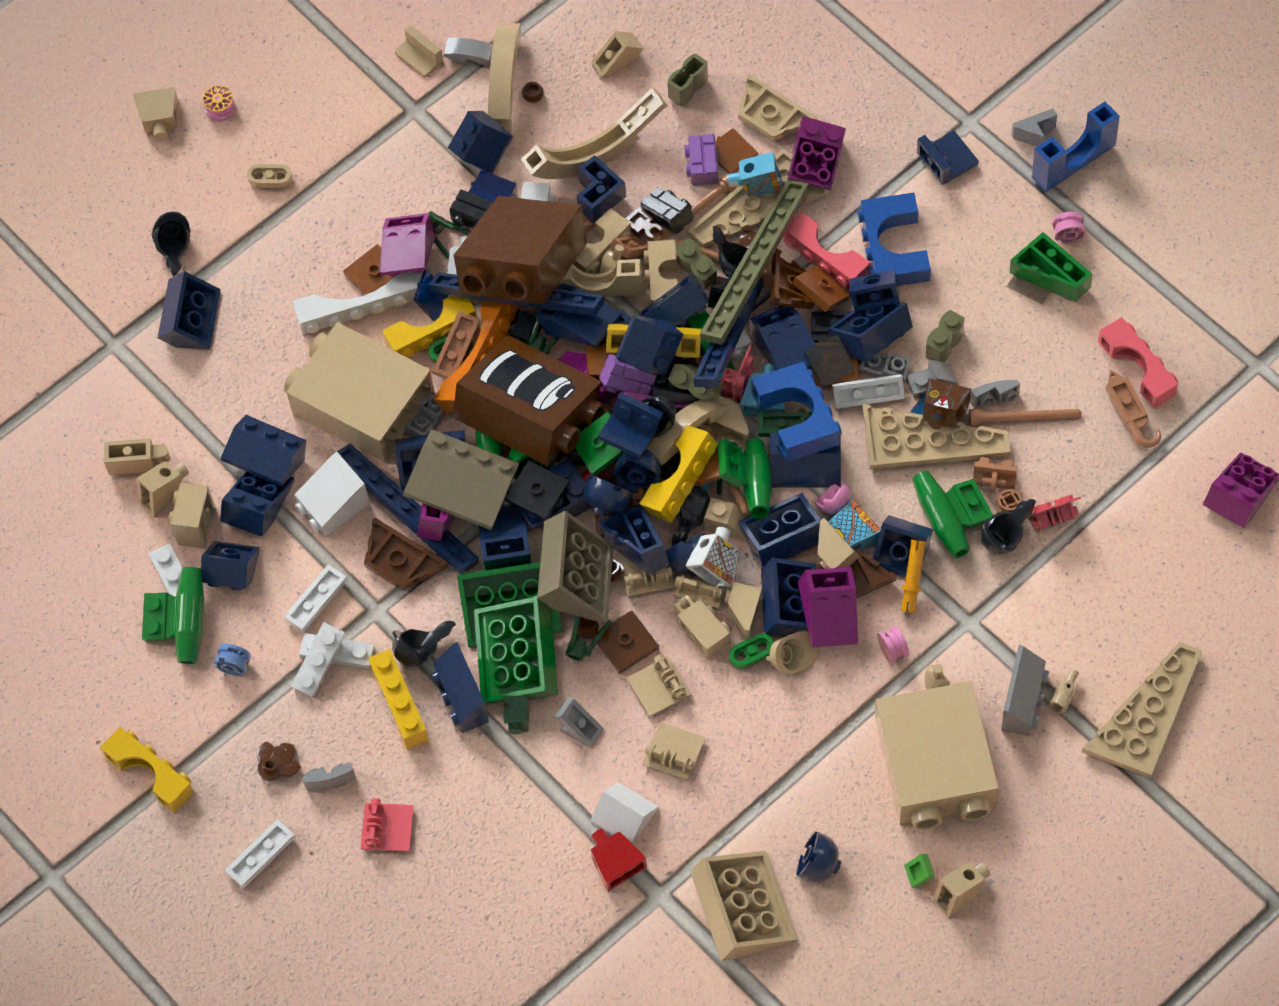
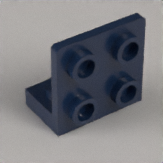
(946, 156)
(631, 425)

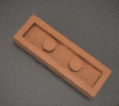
(456, 345)

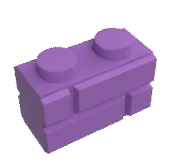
(703, 159)
(625, 377)

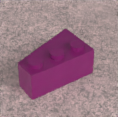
(433, 523)

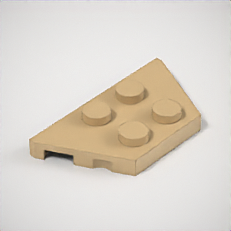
(769, 110)

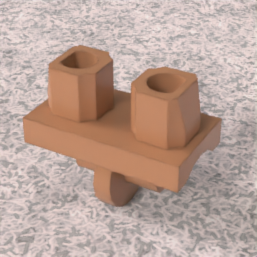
(995, 474)

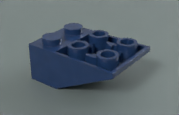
(575, 326)
(781, 336)
(573, 499)
(253, 503)
(506, 541)

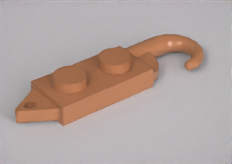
(1130, 408)

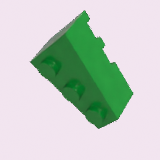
(1051, 268)

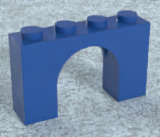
(1055, 164)
(877, 217)
(798, 385)

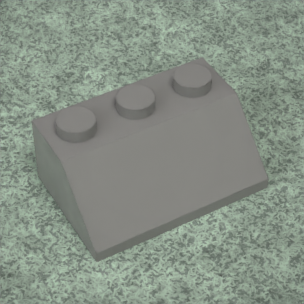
(1024, 692)

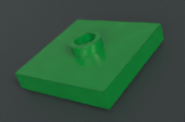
(595, 452)

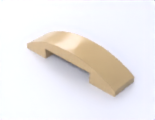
(692, 415)

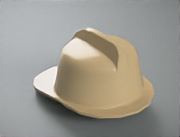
(793, 653)

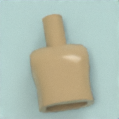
(610, 259)
(935, 677)
(1064, 693)

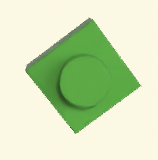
(919, 871)

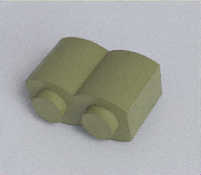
(687, 79)
(693, 261)
(945, 336)
(682, 378)

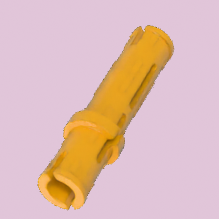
(913, 576)

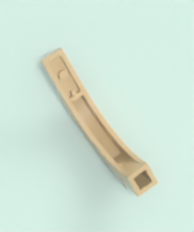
(607, 145)

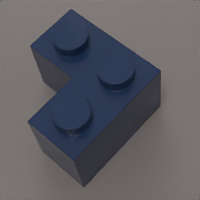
(601, 190)

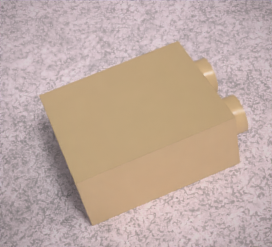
(358, 390)
(936, 755)

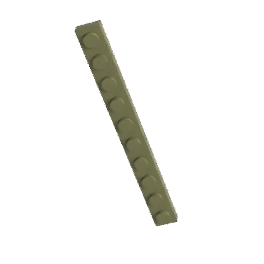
(754, 262)

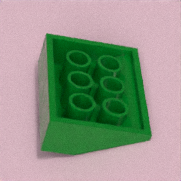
(498, 587)
(516, 650)

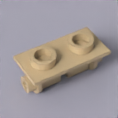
(698, 590)

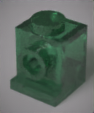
(516, 714)

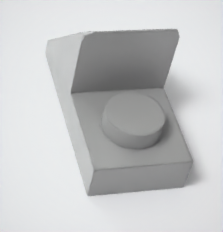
(1031, 128)
(936, 370)
(578, 723)

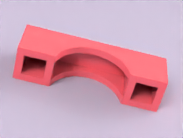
(803, 236)
(1121, 340)

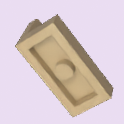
(419, 52)

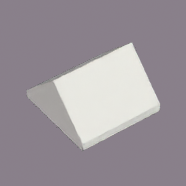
(623, 812)

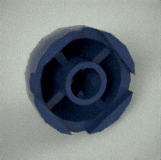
(637, 472)
(606, 496)
(680, 554)
(819, 859)

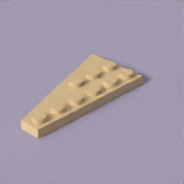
(742, 212)
(908, 440)
(1144, 720)

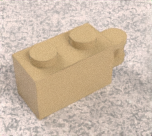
(133, 456)
(702, 626)

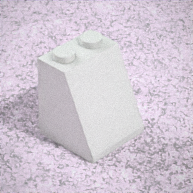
(332, 496)

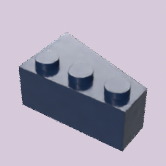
(635, 539)

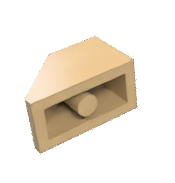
(617, 53)
(731, 423)
(724, 515)
(833, 547)
(744, 606)

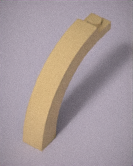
(502, 68)

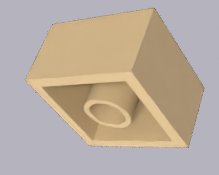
(192, 515)

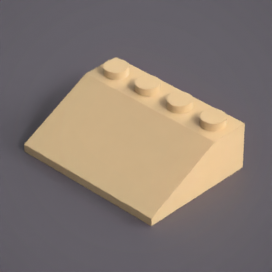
(742, 904)

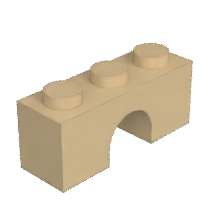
(608, 227)
(661, 259)

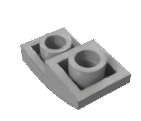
(463, 48)
(885, 365)
(1002, 391)
(427, 418)
(319, 779)

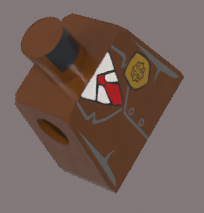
(945, 403)

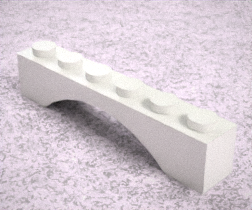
(320, 312)

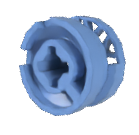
(232, 659)

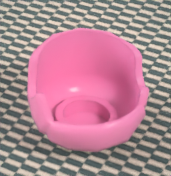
(834, 499)

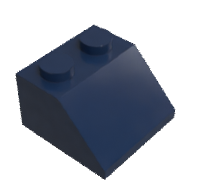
(480, 141)
(649, 344)
(895, 542)
(229, 565)

